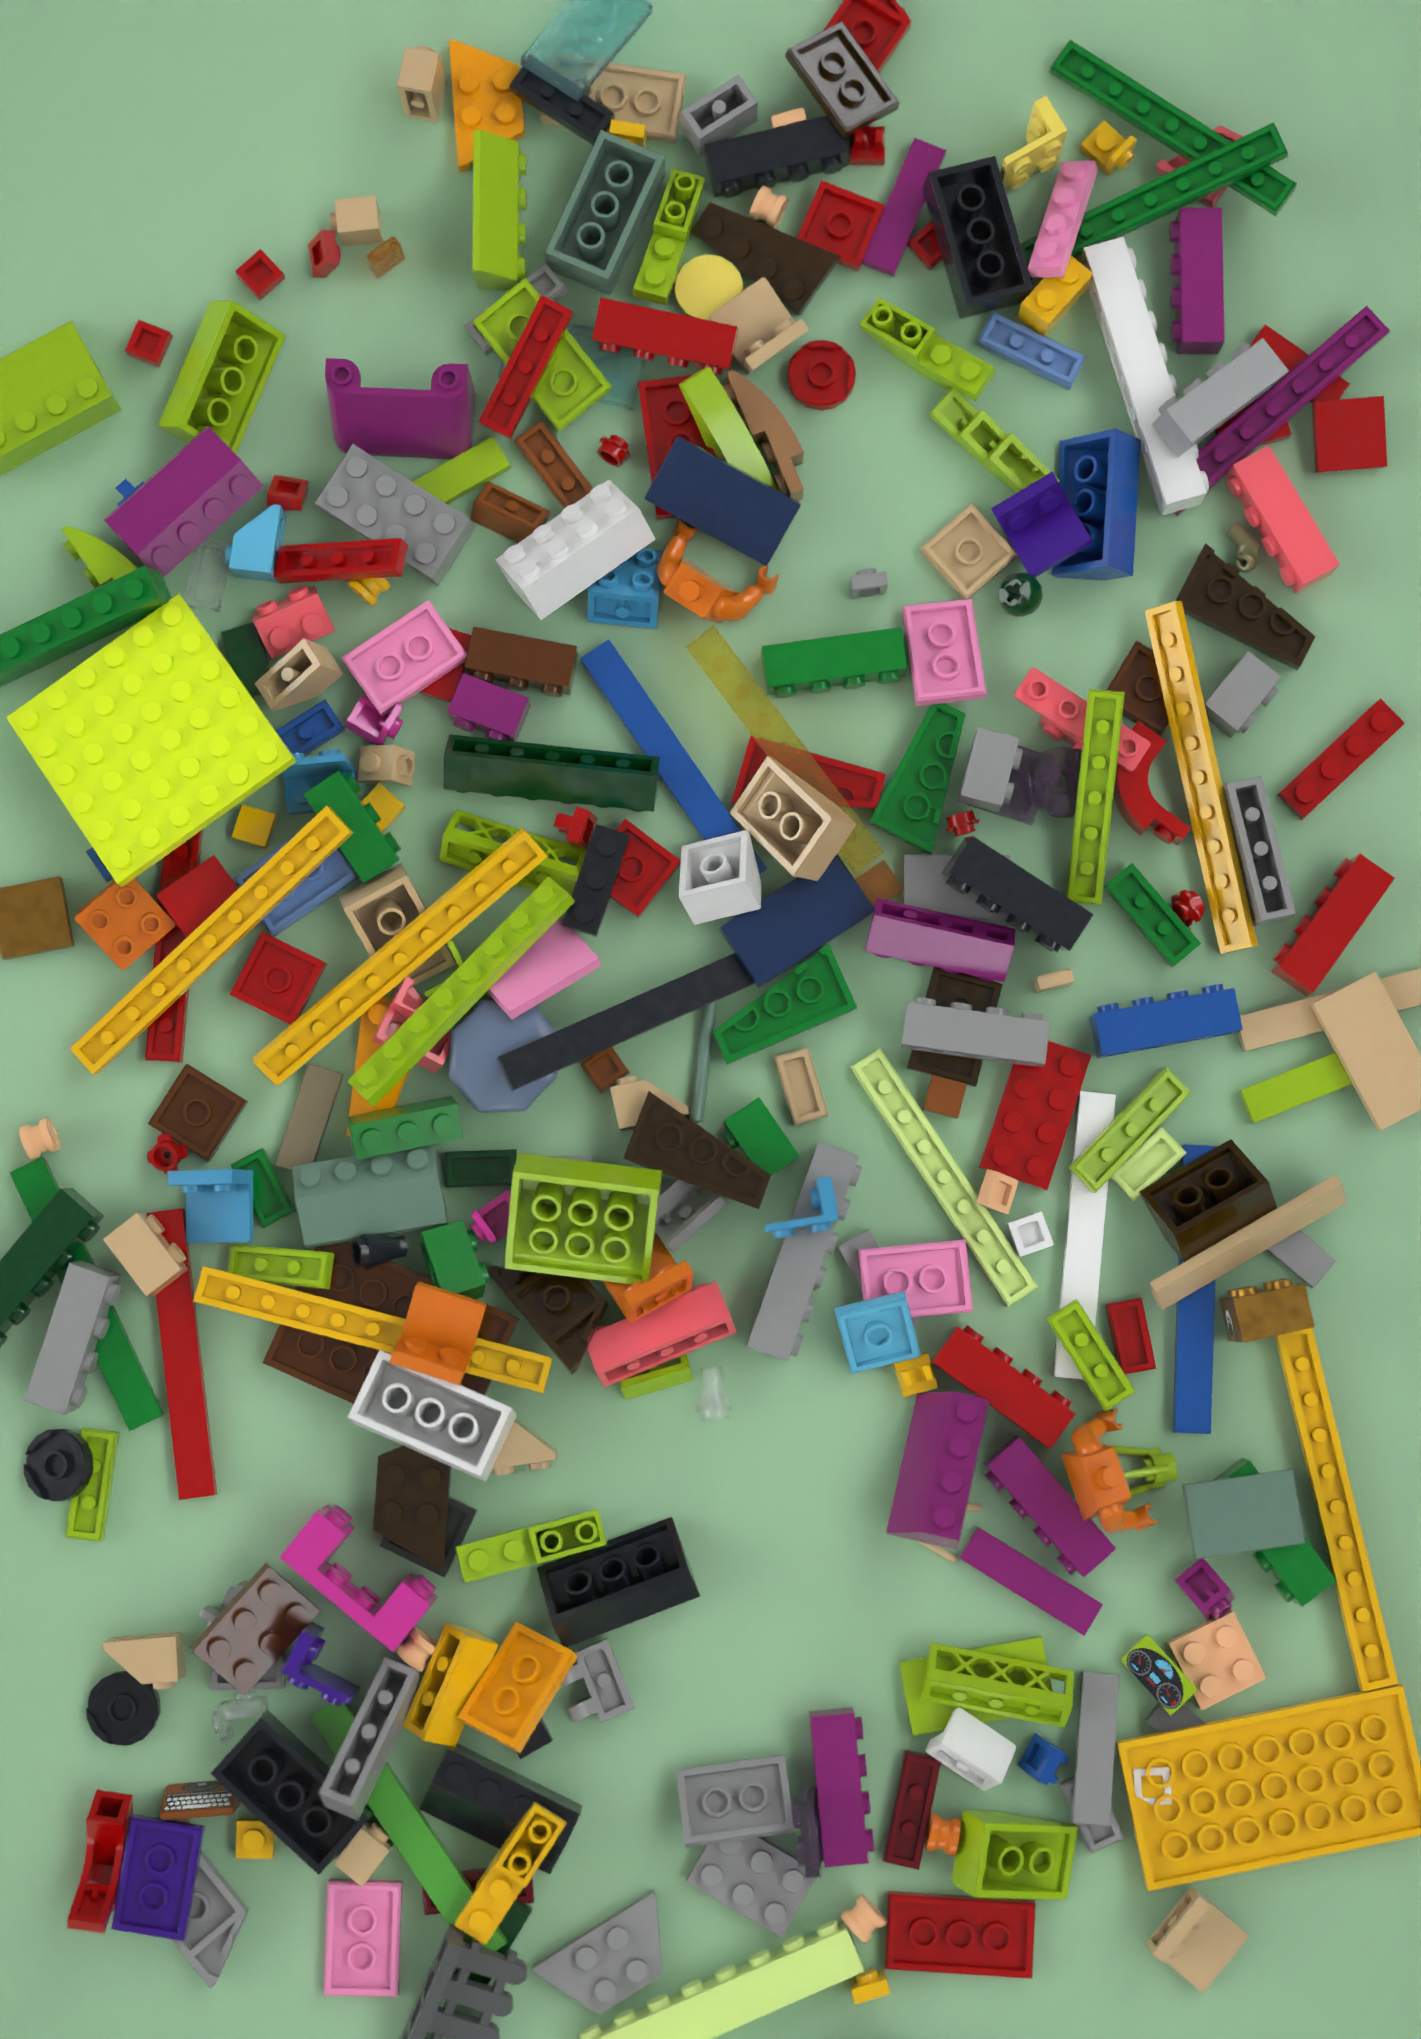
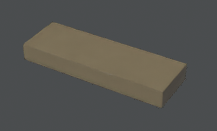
(309, 1117)

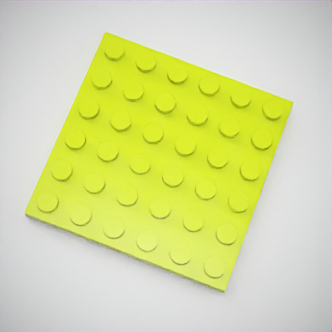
(151, 740)

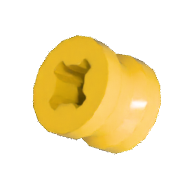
(369, 588)

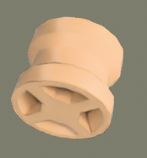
(768, 207)
(39, 1138)
(417, 1649)
(863, 1918)

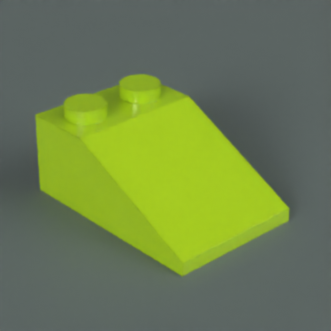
(1013, 1856)

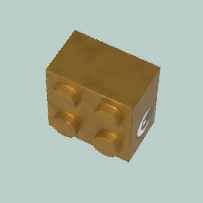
(1266, 1312)

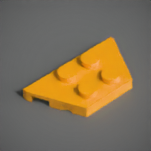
(482, 98)

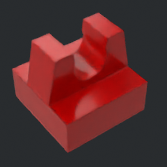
(868, 146)
(577, 827)

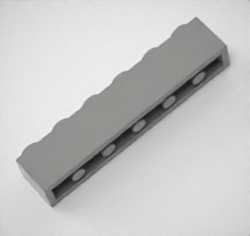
(800, 1259)

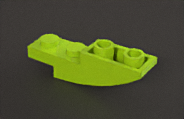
(669, 237)
(925, 351)
(102, 560)
(530, 1545)

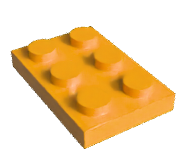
(517, 1687)

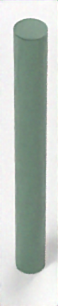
(702, 1062)

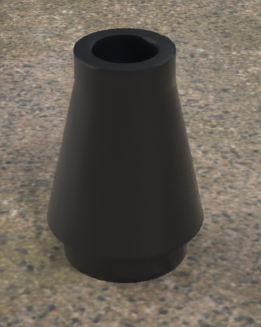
(375, 1250)

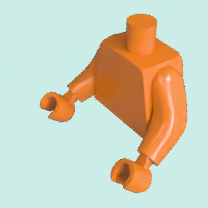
(702, 591)
(1100, 1479)

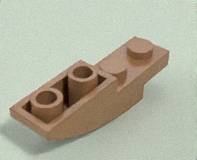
(768, 426)

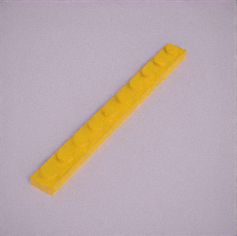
(1201, 777)
(211, 940)
(399, 957)
(357, 1325)
(1336, 1510)

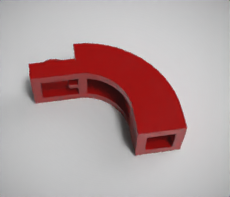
(1137, 802)
(106, 1842)

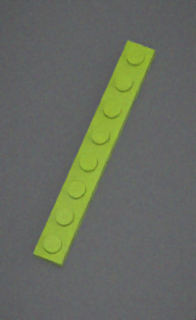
(461, 991)

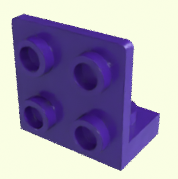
(1042, 525)
(304, 1673)

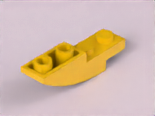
(509, 1872)

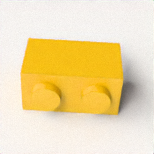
(1054, 298)

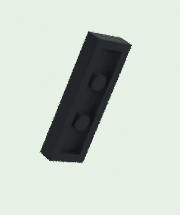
(581, 117)
(596, 880)

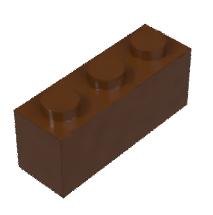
(522, 661)

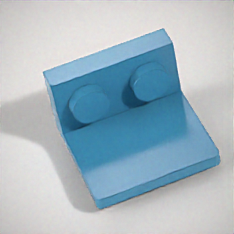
(628, 593)
(310, 772)
(822, 1199)
(217, 1204)

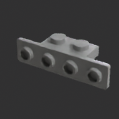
(684, 1211)

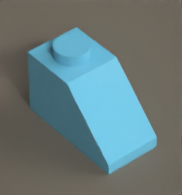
(257, 546)

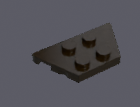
(557, 1307)
(413, 1503)

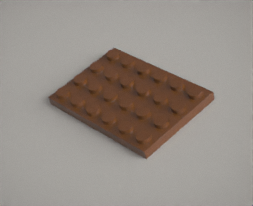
(342, 1365)

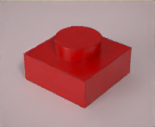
(324, 253)
(260, 274)
(148, 343)
(287, 492)

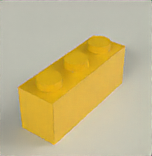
(448, 1683)

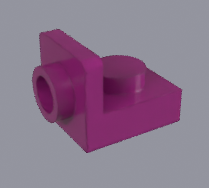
(1206, 1590)

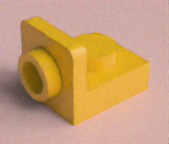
(1108, 148)

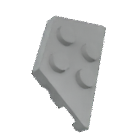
(213, 1922)
(609, 1958)

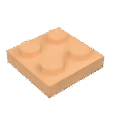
(1217, 1659)

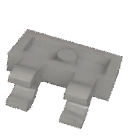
(603, 1680)

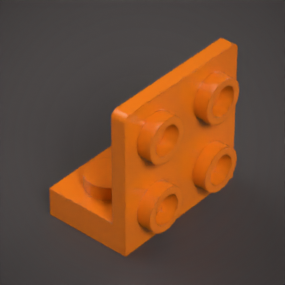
(124, 921)
(665, 1284)
(439, 1333)

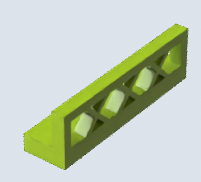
(472, 848)
(1002, 1697)

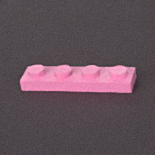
(1062, 219)

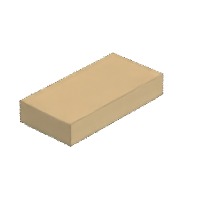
(801, 1086)

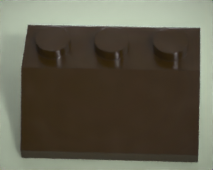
(1208, 1200)

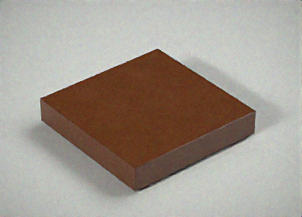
(1142, 689)
(198, 1112)

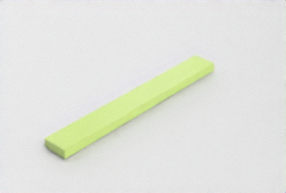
(944, 1177)

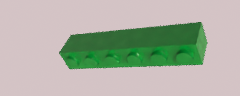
(81, 622)

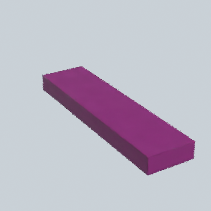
(902, 208)
(1030, 1581)

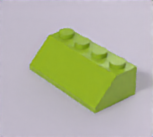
(498, 211)
(222, 375)

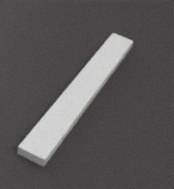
(1084, 1224)

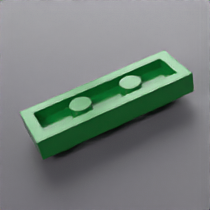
(1152, 915)

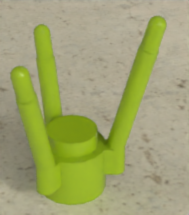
(1157, 1468)

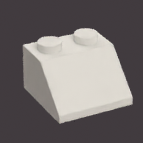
(719, 878)

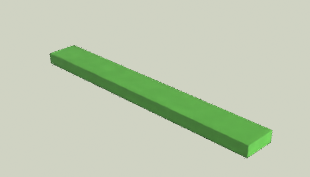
(408, 1829)

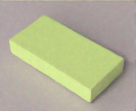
(1148, 1163)

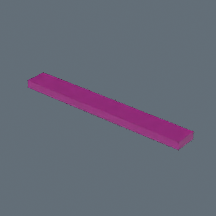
(1290, 395)

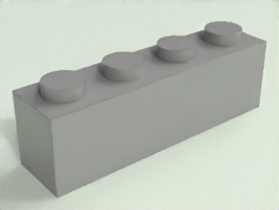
(1219, 397)
(1258, 852)
(976, 1034)
(73, 1336)
(370, 1739)

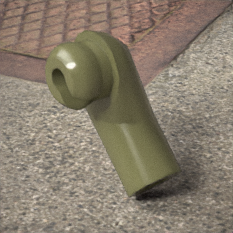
(1247, 548)

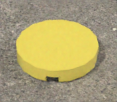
(706, 285)

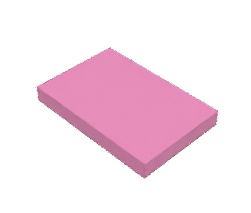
(943, 652)
(405, 658)
(544, 970)
(929, 1273)
(363, 1938)

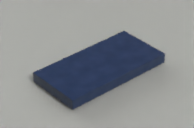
(722, 500)
(796, 921)

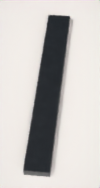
(624, 1021)

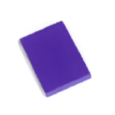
(158, 1877)

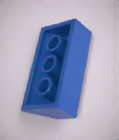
(1102, 486)

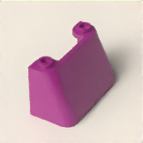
(402, 421)

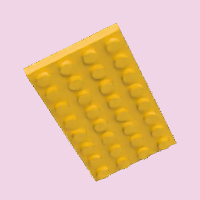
(1275, 1786)

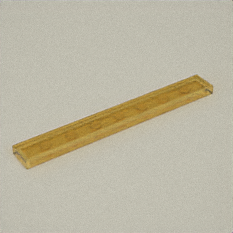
(775, 734)

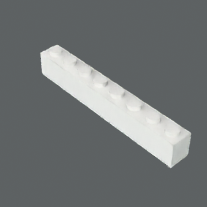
(1141, 371)

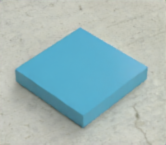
(877, 1332)

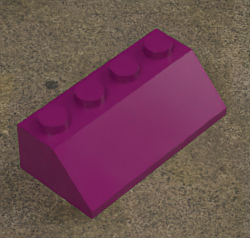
(184, 502)
(938, 1468)

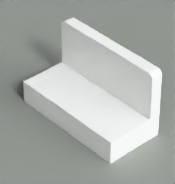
(972, 1750)

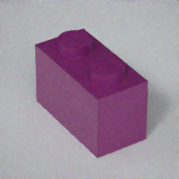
(488, 709)

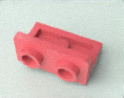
(291, 620)

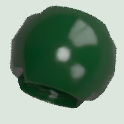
(1022, 604)

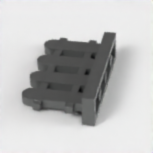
(460, 1990)

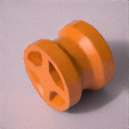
(943, 1834)

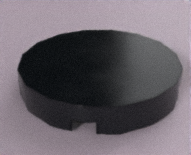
(58, 1465)
(122, 1709)

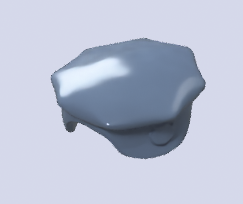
(474, 1054)

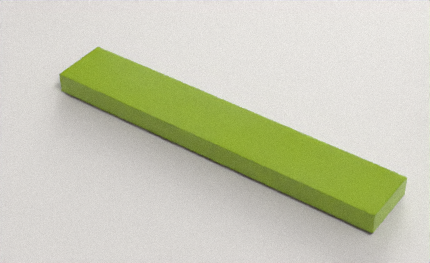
(1095, 796)

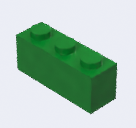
(367, 847)
(405, 1127)

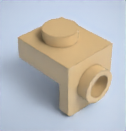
(386, 765)

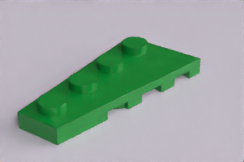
(919, 786)
(795, 1004)

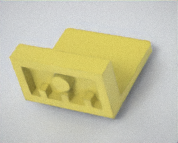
(1045, 142)

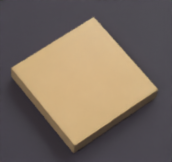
(968, 552)

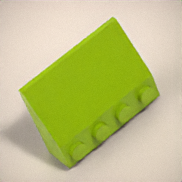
(49, 395)
(582, 1219)

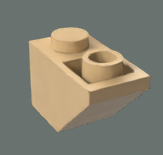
(523, 1448)

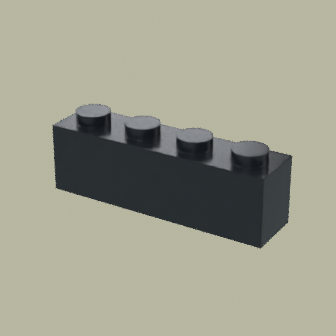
(775, 156)

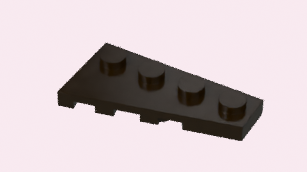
(789, 264)
(1231, 605)
(689, 1153)

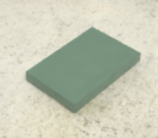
(1243, 1513)

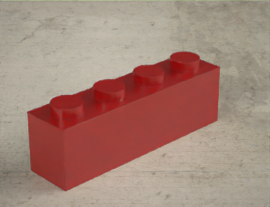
(664, 334)
(1332, 924)
(1008, 1390)

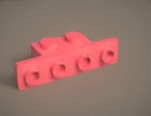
(1065, 716)

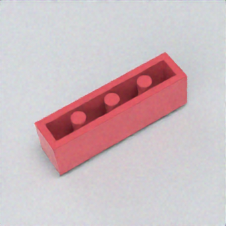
(1281, 519)
(661, 1335)

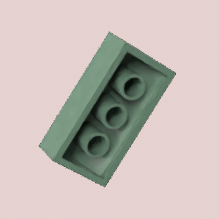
(369, 1196)

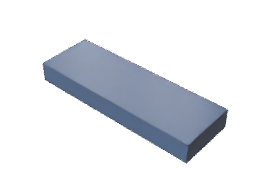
(1031, 350)

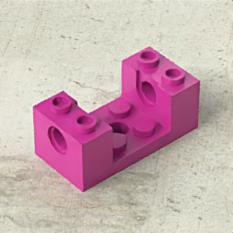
(309, 1558)

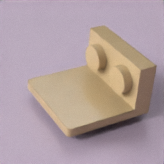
(762, 324)
(1196, 1939)

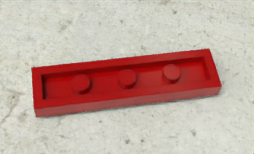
(526, 366)
(340, 560)
(1340, 759)

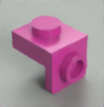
(370, 725)
(493, 1219)

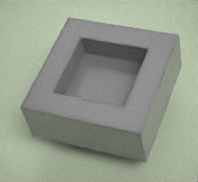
(868, 583)

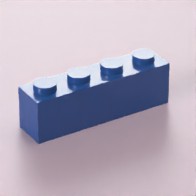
(1165, 1022)

